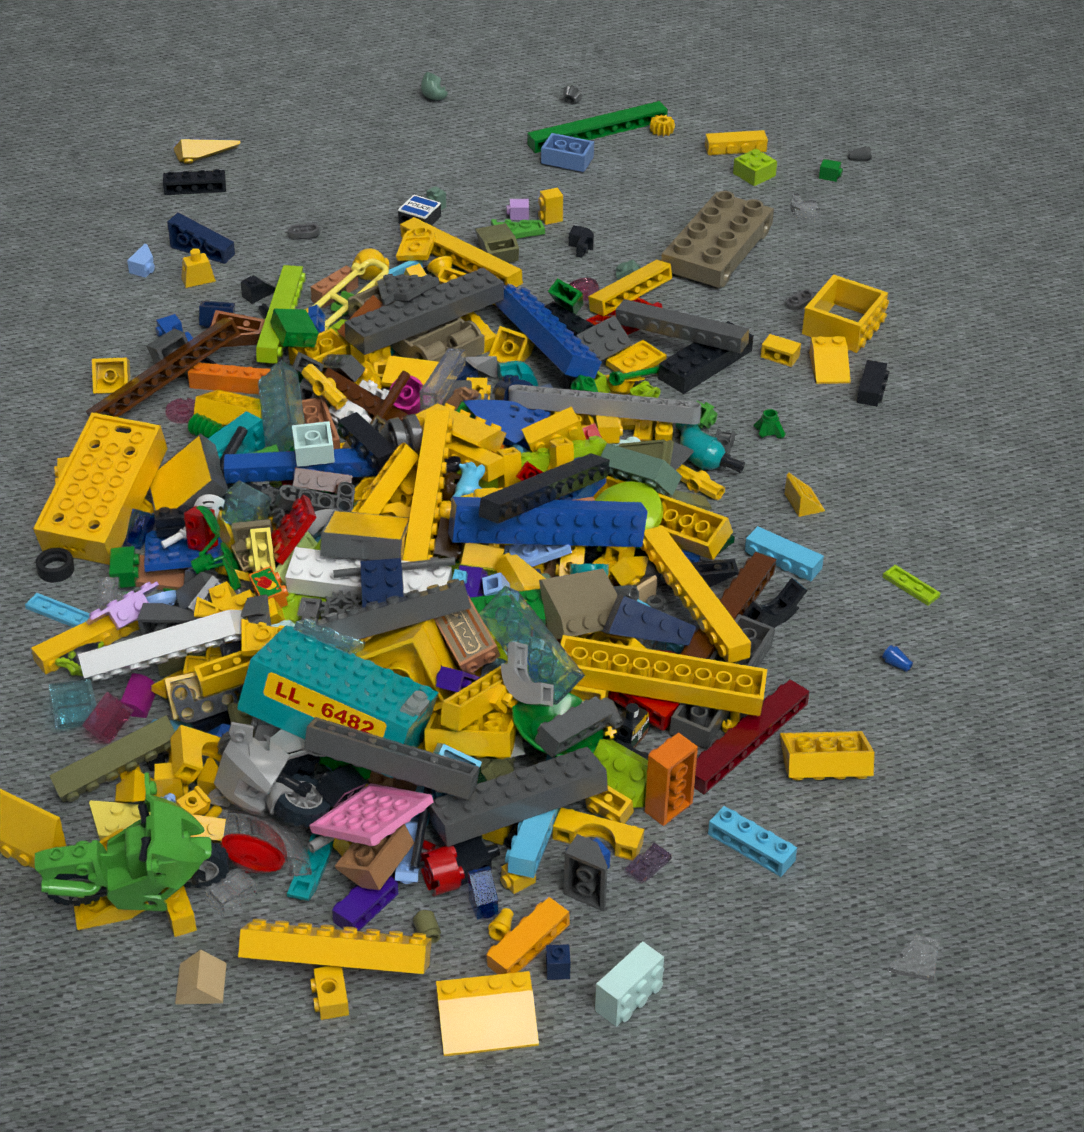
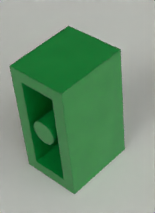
(124, 565)

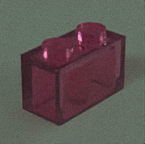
(108, 717)

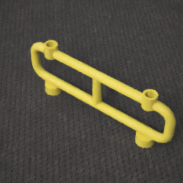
(357, 269)

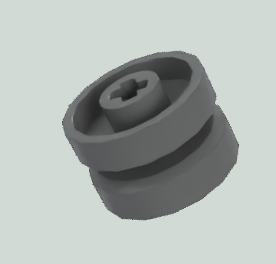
(405, 432)

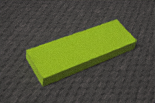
(911, 585)

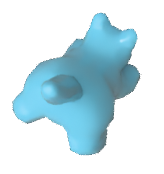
(469, 479)

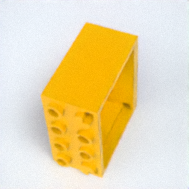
(852, 296)

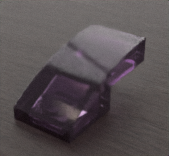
(649, 863)

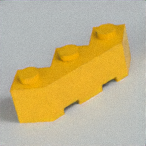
(226, 597)

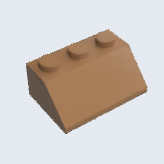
(374, 864)

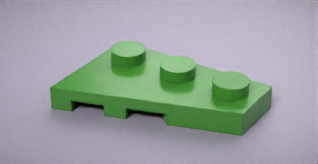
(523, 228)

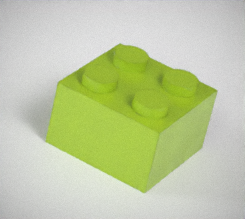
(755, 167)

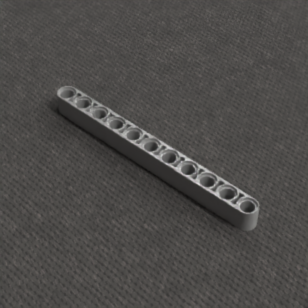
(606, 404)

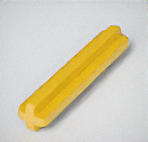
(608, 732)

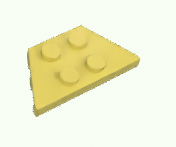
(113, 816)

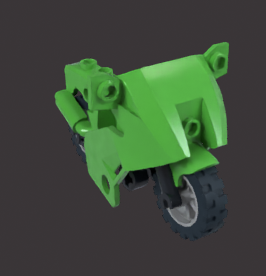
(134, 860)

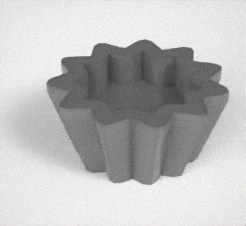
(572, 94)

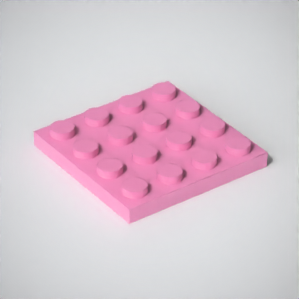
(371, 814)

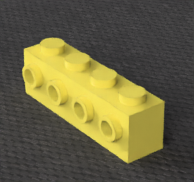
(261, 549)

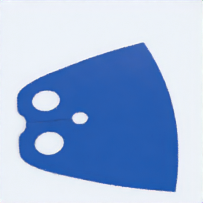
(498, 413)

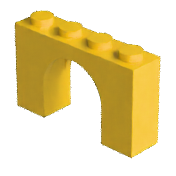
(560, 453)
(187, 751)

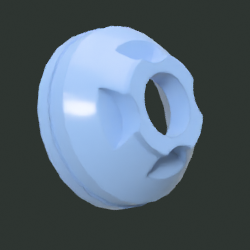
(166, 597)

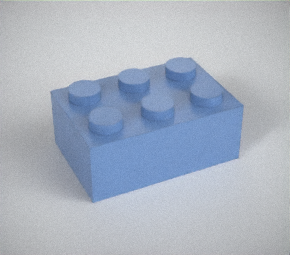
(567, 152)

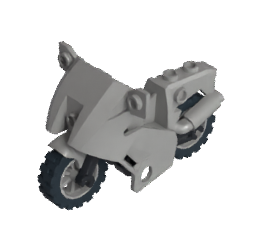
(269, 774)

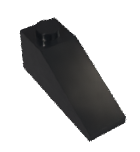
(717, 570)

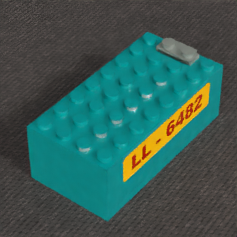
(307, 679)

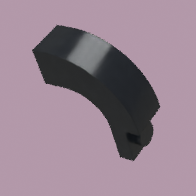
(780, 608)

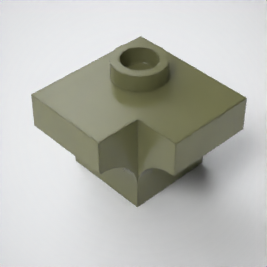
(494, 767)

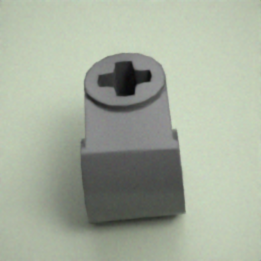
(726, 439)

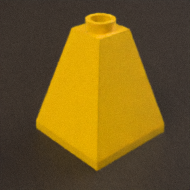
(519, 573)

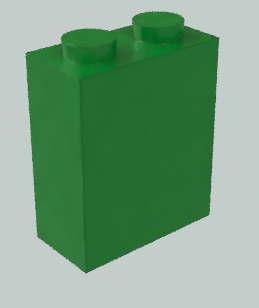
(294, 328)

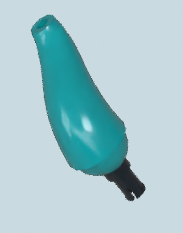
(708, 451)

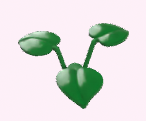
(206, 561)

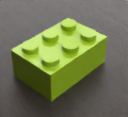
(624, 770)

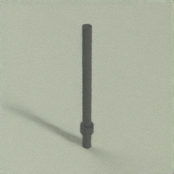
(433, 563)

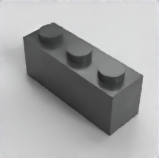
(344, 365)

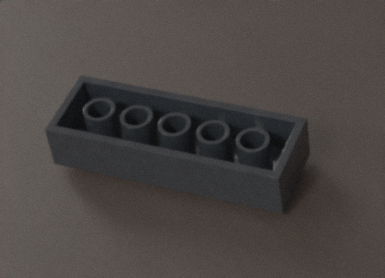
(696, 364)

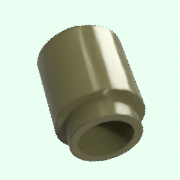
(426, 923)

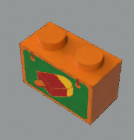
(268, 583)

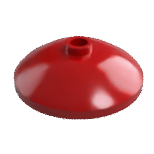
(252, 854)

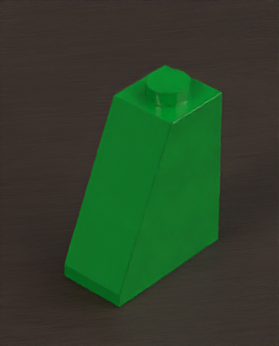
(566, 296)

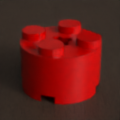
(441, 870)

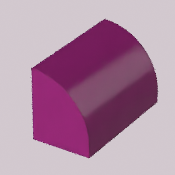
(139, 695)

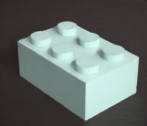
(629, 984)

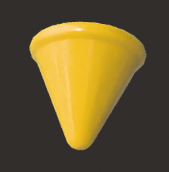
(436, 264)

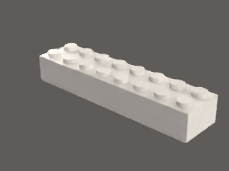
(314, 575)
(162, 645)

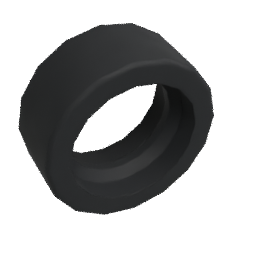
(55, 574)

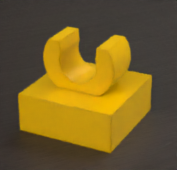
(502, 699)

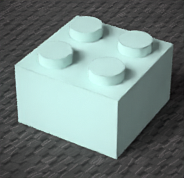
(313, 443)

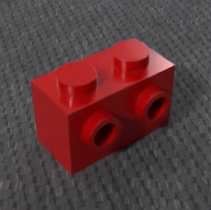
(198, 530)

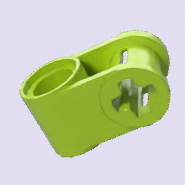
(645, 390)

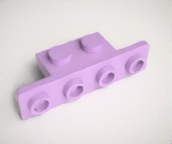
(126, 610)

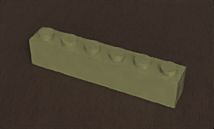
(113, 760)

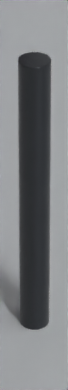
(420, 833)

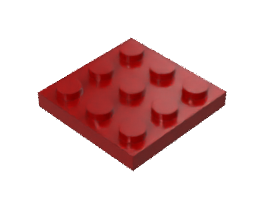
(292, 528)

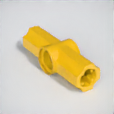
(324, 386)
(700, 482)

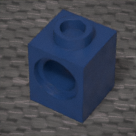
(558, 962)

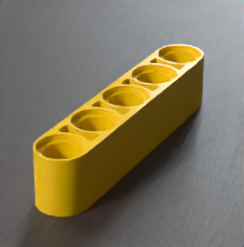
(387, 480)

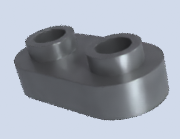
(303, 231)
(799, 300)

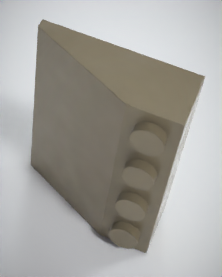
(577, 602)

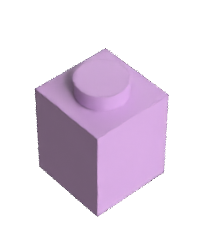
(518, 209)

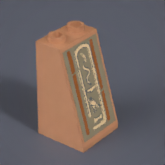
(467, 639)

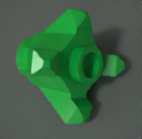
(770, 424)

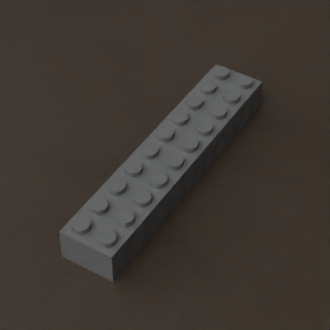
(423, 312)

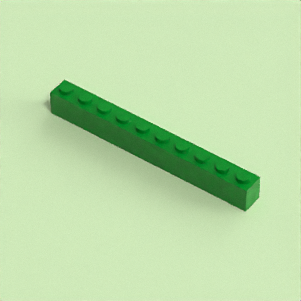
(600, 125)

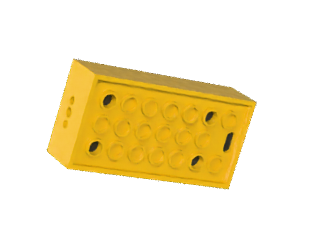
(100, 487)

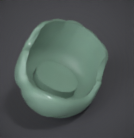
(431, 87)

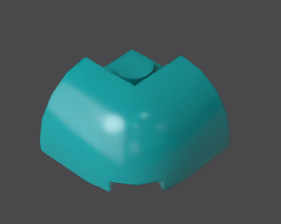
(516, 368)

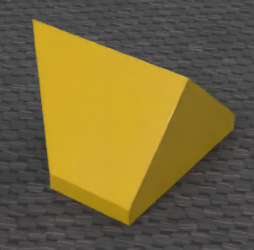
(131, 788)

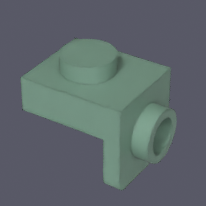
(626, 268)

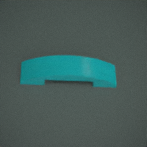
(304, 886)

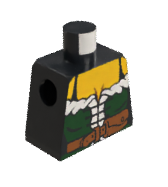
(635, 724)

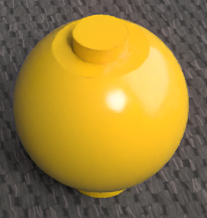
(371, 271)

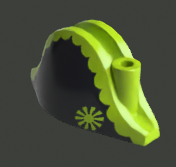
(71, 659)

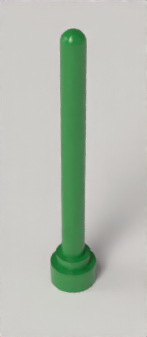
(617, 377)

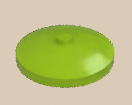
(636, 492)

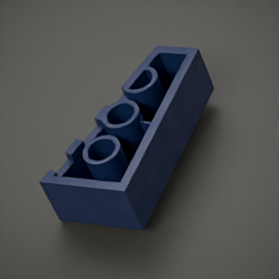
(188, 235)
(644, 622)

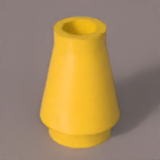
(501, 924)

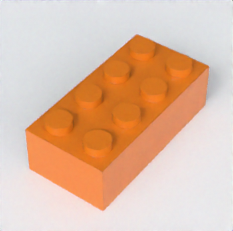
(670, 778)

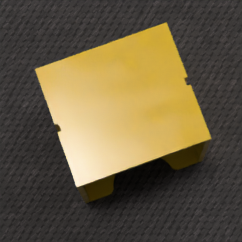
(412, 652)

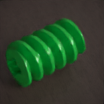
(203, 425)

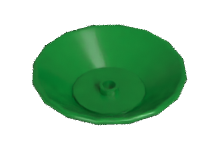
(529, 717)

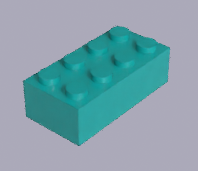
(253, 440)

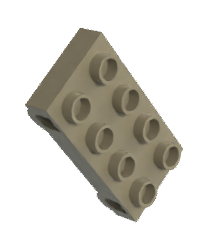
(718, 238)
(433, 342)

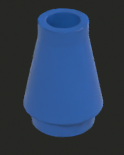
(897, 658)

